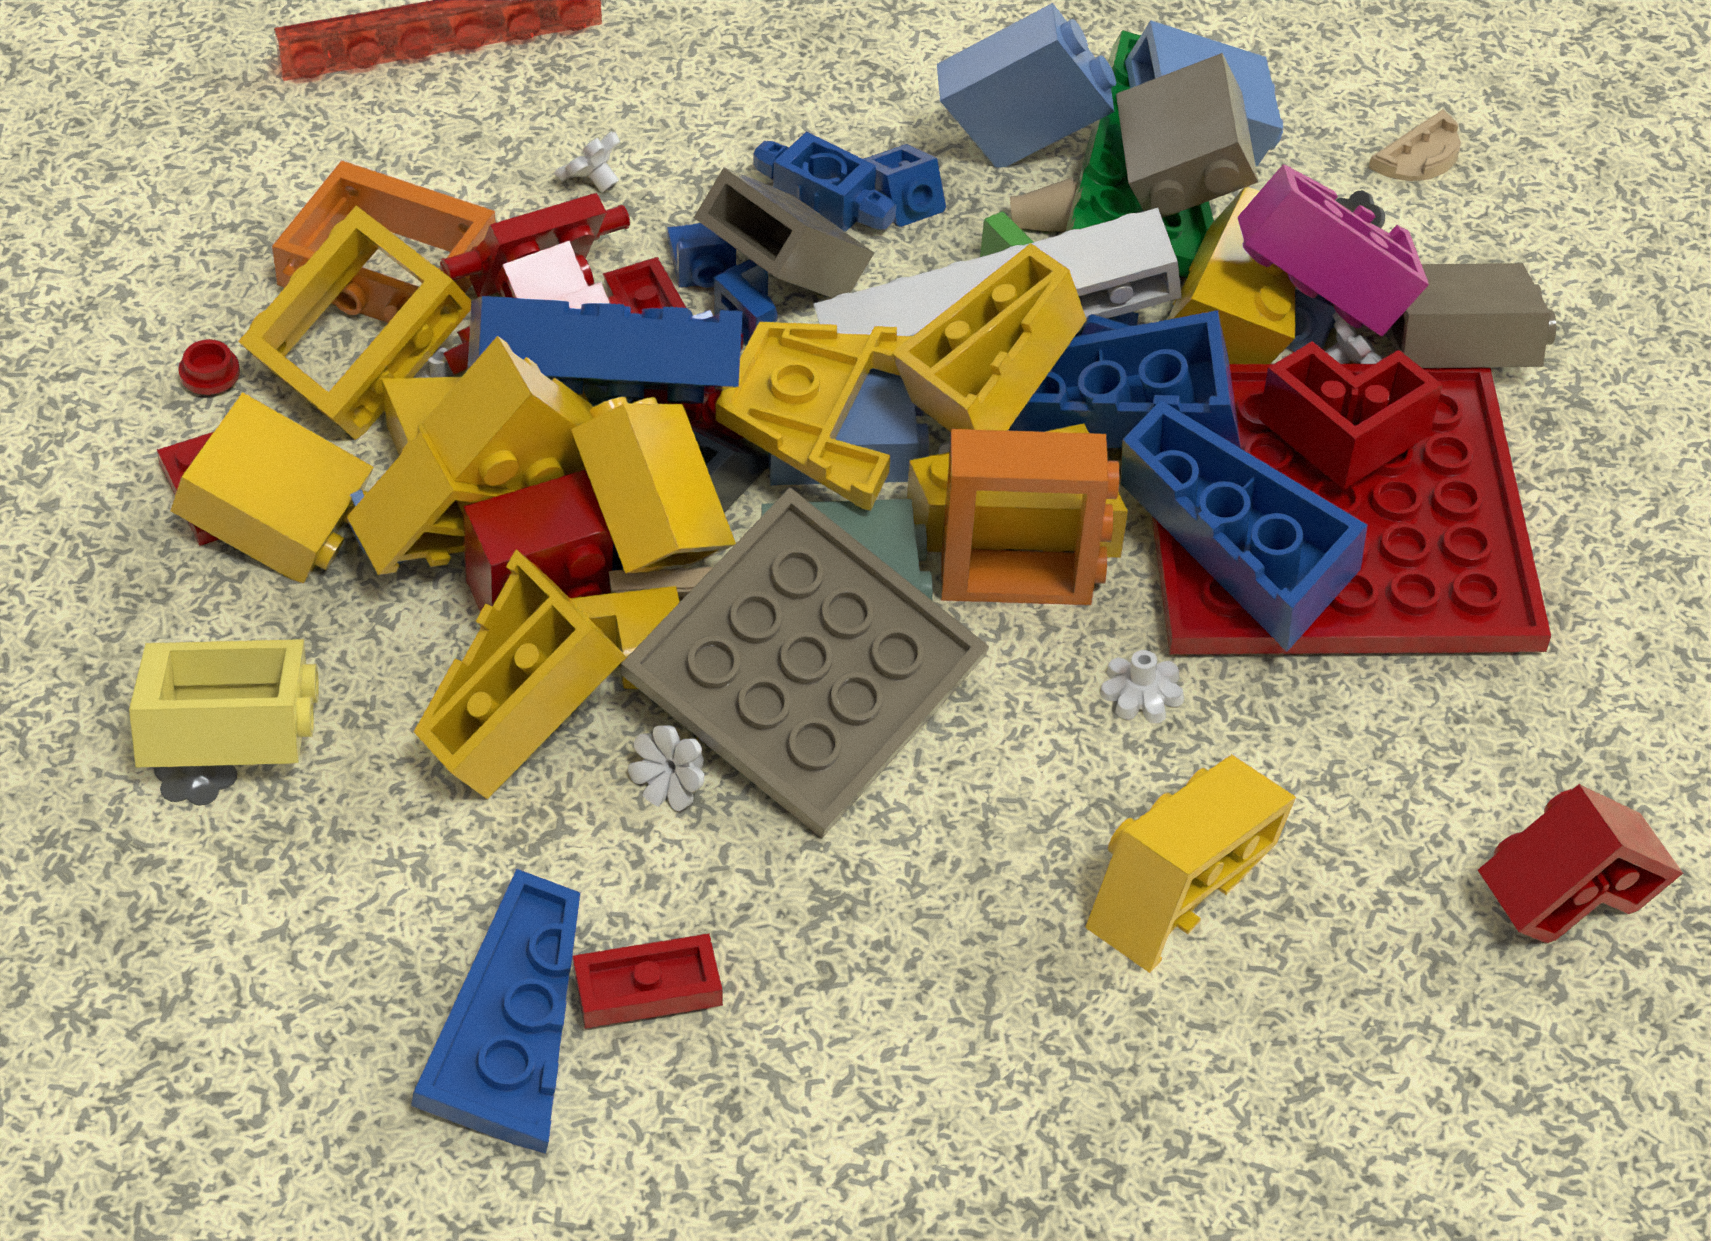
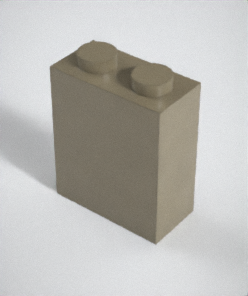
(1186, 137)
(783, 234)
(1476, 318)

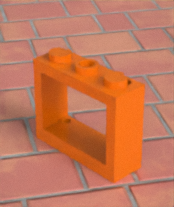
(396, 206)
(1026, 464)

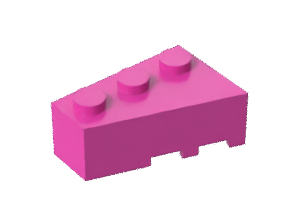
(1333, 250)

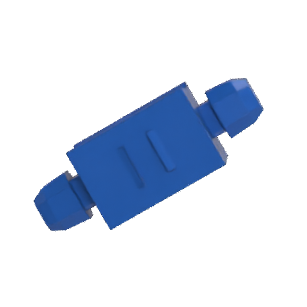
(827, 181)

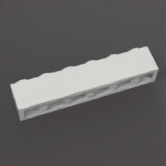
(1112, 264)

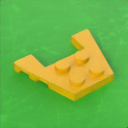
(797, 394)

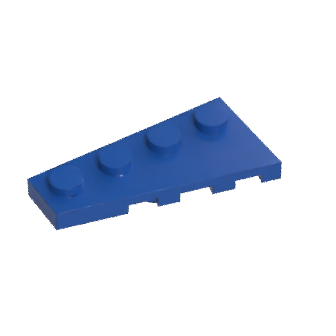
(508, 1020)

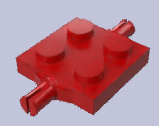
(574, 221)

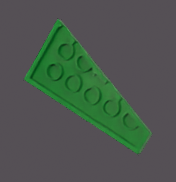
(1103, 180)

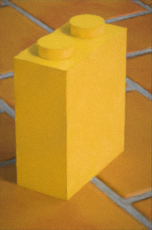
(652, 485)
(272, 489)

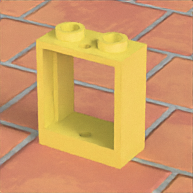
(222, 703)

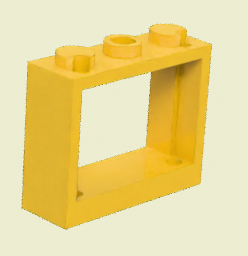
(394, 353)

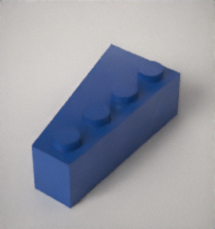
(615, 347)
(1122, 373)
(1243, 521)

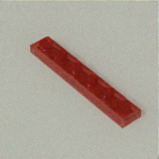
(421, 31)

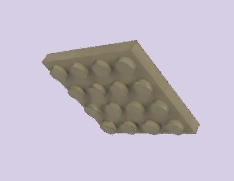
(804, 661)

